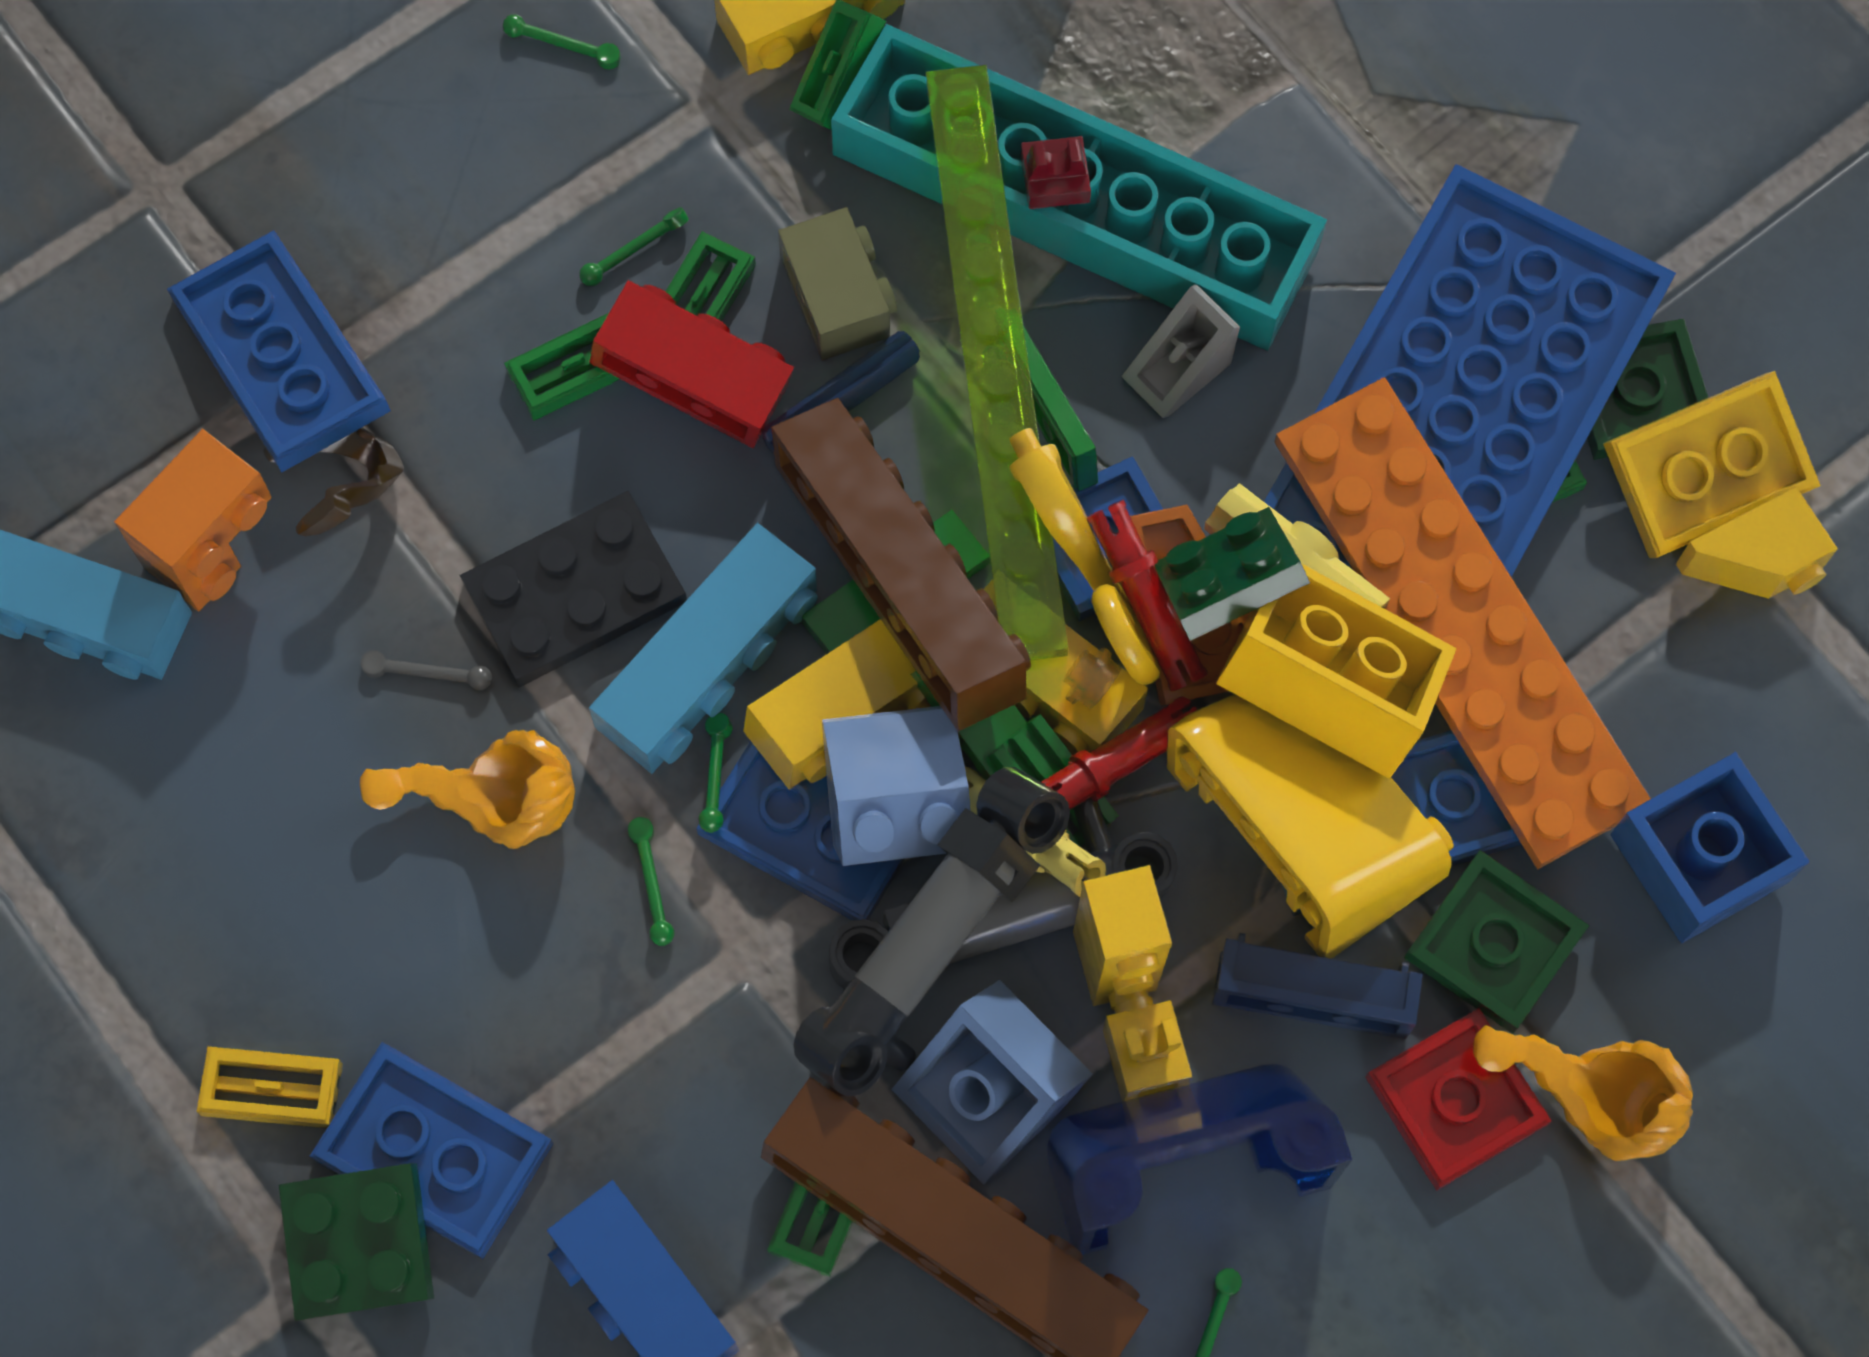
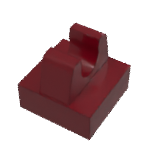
(1055, 172)

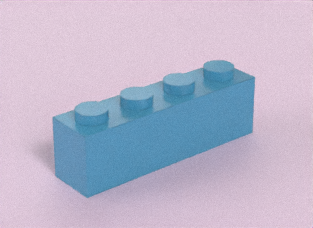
(88, 608)
(705, 649)

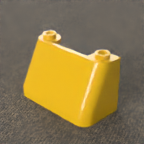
(1318, 819)

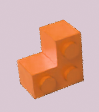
(191, 515)

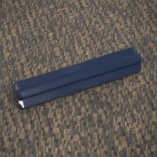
(857, 380)

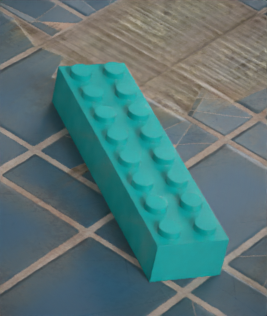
(1151, 212)

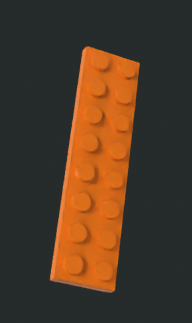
(1507, 683)

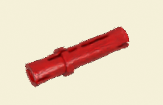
(1147, 595)
(1095, 771)

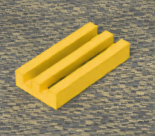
(325, 1093)

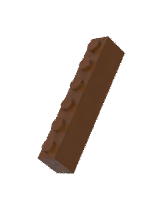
(901, 564)
(950, 1228)

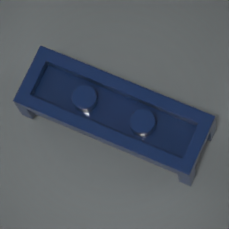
(1317, 989)

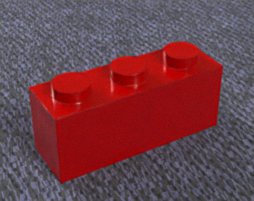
(691, 362)

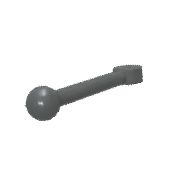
(376, 665)

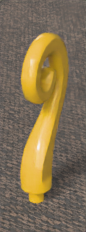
(1064, 517)

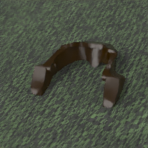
(383, 469)

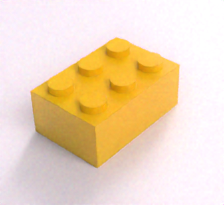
(1340, 671)

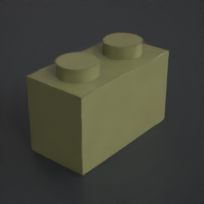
(836, 283)

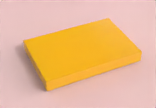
(1710, 463)

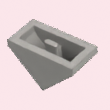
(1183, 353)

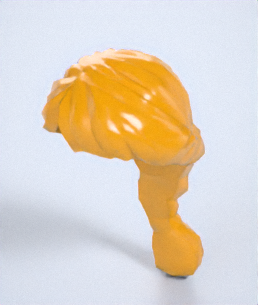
(509, 792)
(1620, 1096)

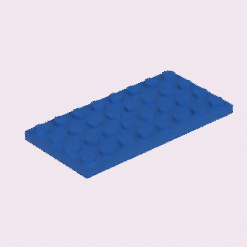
(1499, 349)

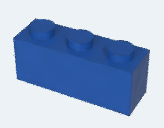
(635, 1281)

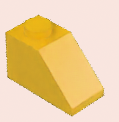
(1763, 549)

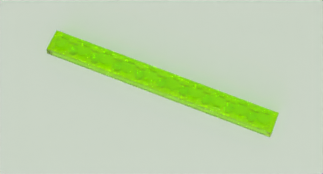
(994, 354)

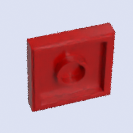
(1453, 1107)

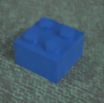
(1708, 847)

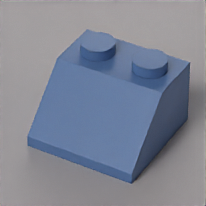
(893, 783)
(991, 1080)

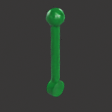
(606, 54)
(592, 273)
(719, 729)
(641, 833)
(1226, 1285)

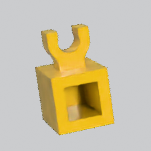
(1146, 1048)

